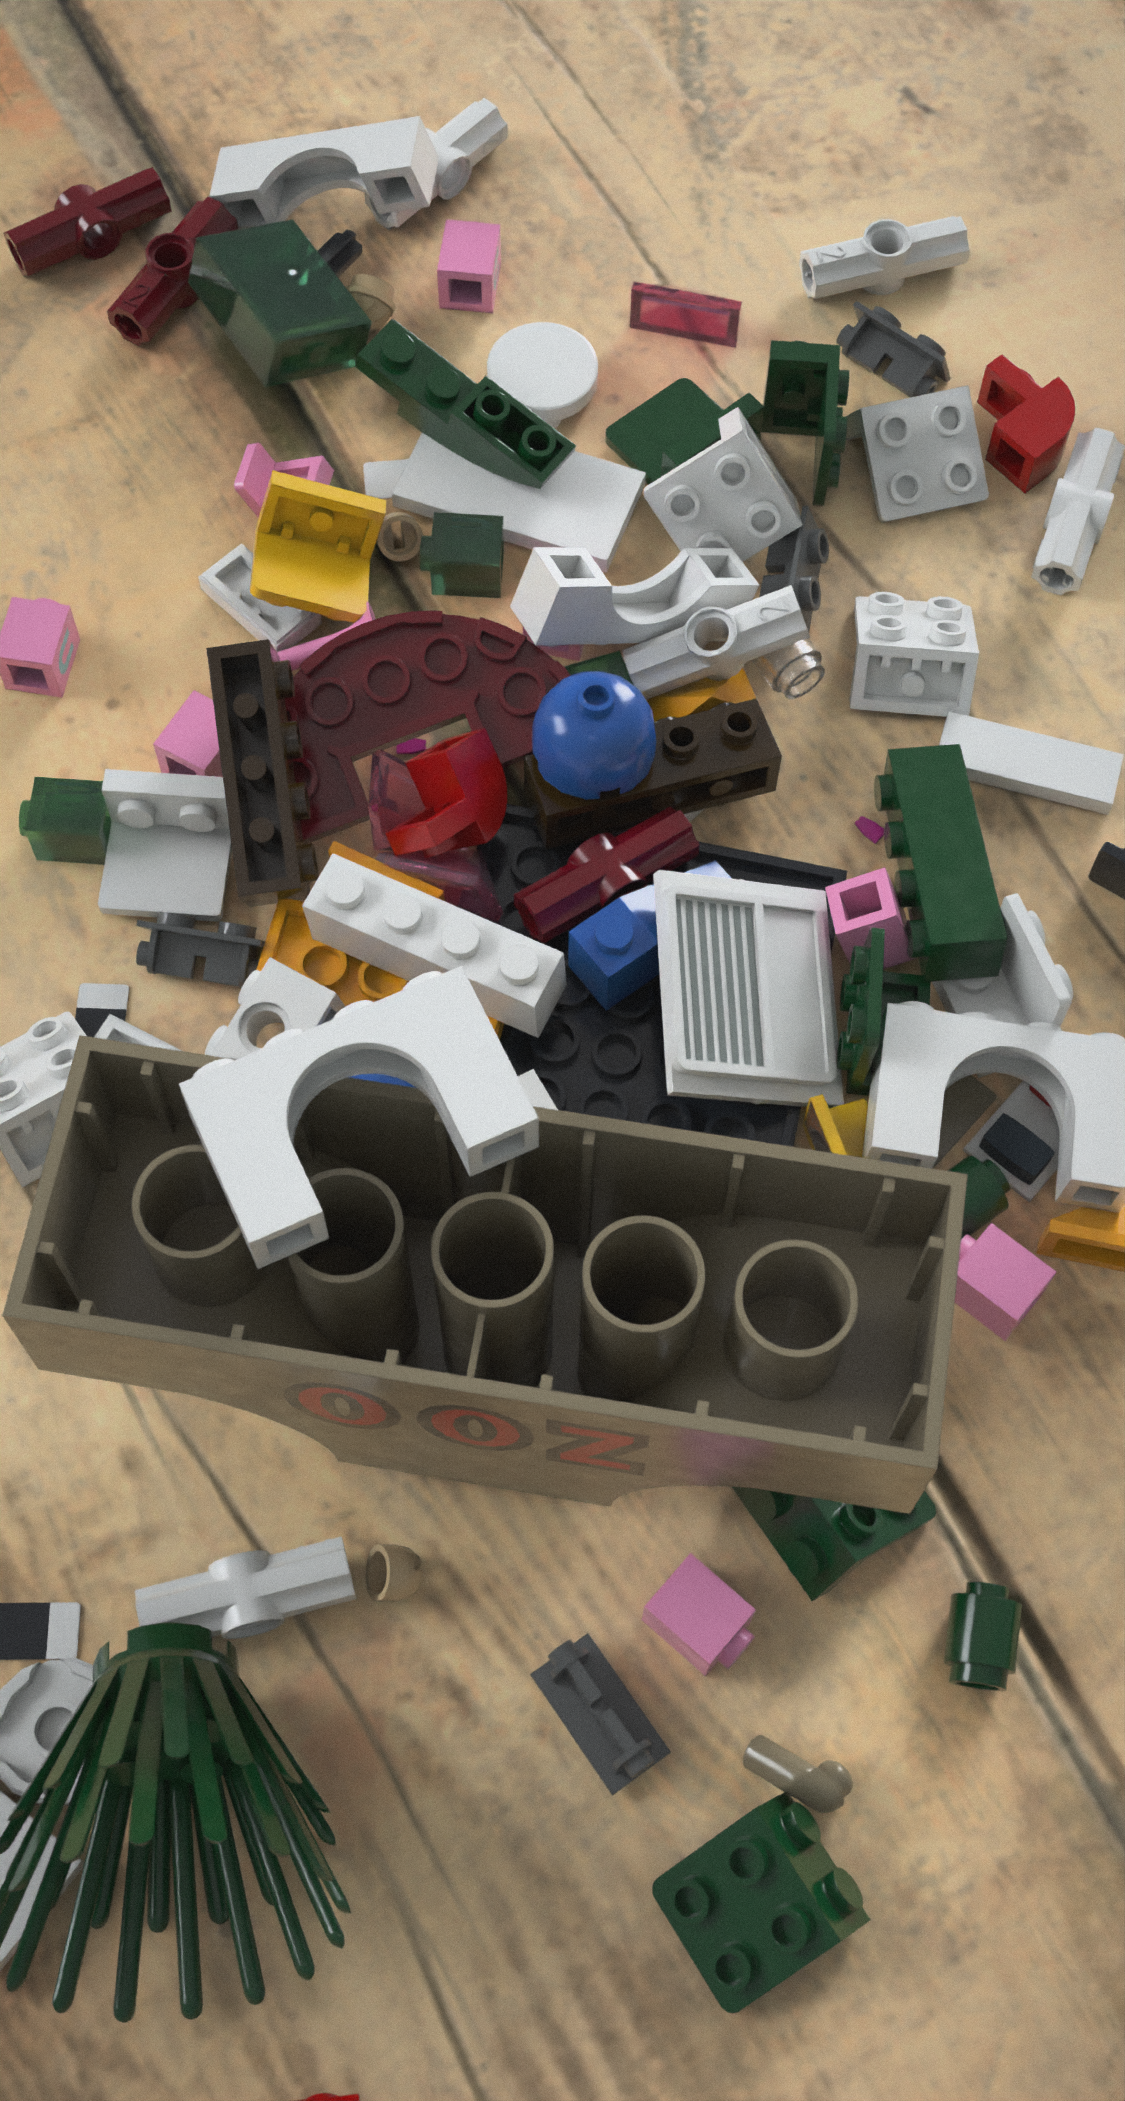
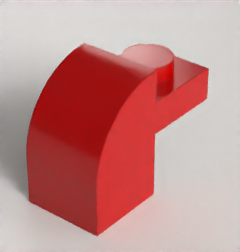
(1030, 423)
(461, 796)

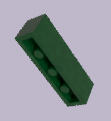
(941, 863)

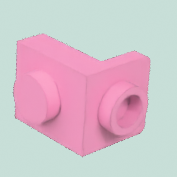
(257, 469)

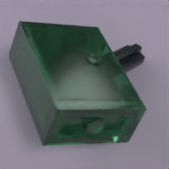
(282, 299)

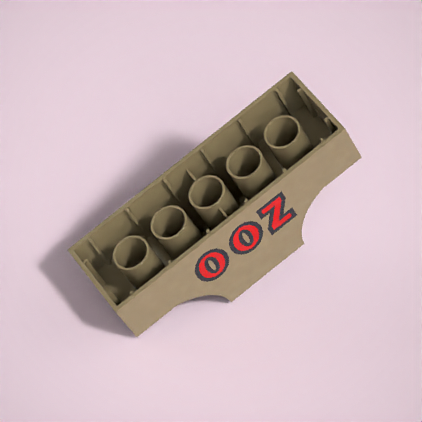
(542, 1328)

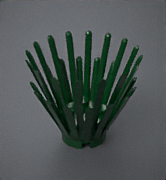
(162, 1735)

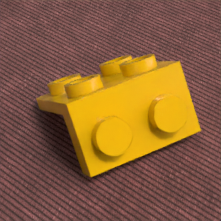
(315, 547)

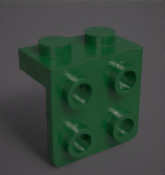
(803, 400)
(674, 428)
(865, 998)
(828, 1538)
(759, 1902)

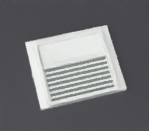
(746, 990)

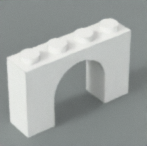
(423, 1035)
(1075, 1073)

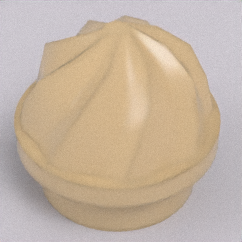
(373, 297)

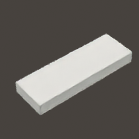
(1035, 763)

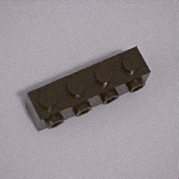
(695, 767)
(259, 772)

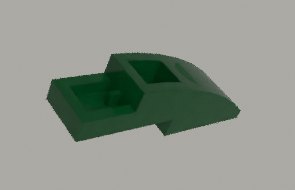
(465, 417)

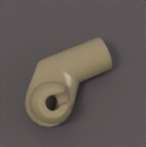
(816, 1787)

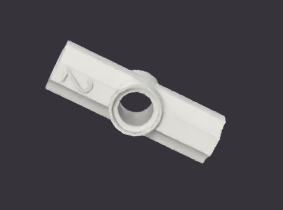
(459, 148)
(884, 257)
(1078, 511)
(751, 632)
(252, 1590)

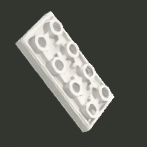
(578, 507)

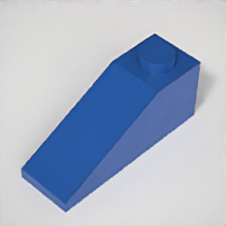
(619, 944)

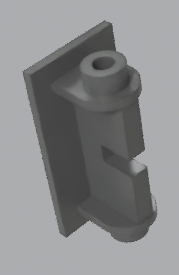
(879, 336)
(800, 559)
(177, 944)
(599, 1713)

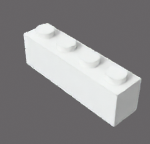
(421, 934)

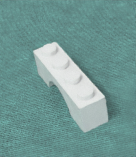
(273, 177)
(573, 603)

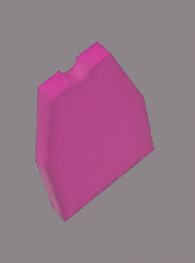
(412, 746)
(870, 829)

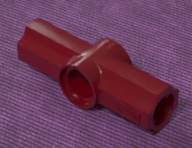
(88, 221)
(164, 279)
(604, 871)

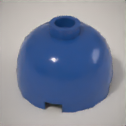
(594, 735)

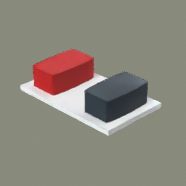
(1020, 1141)

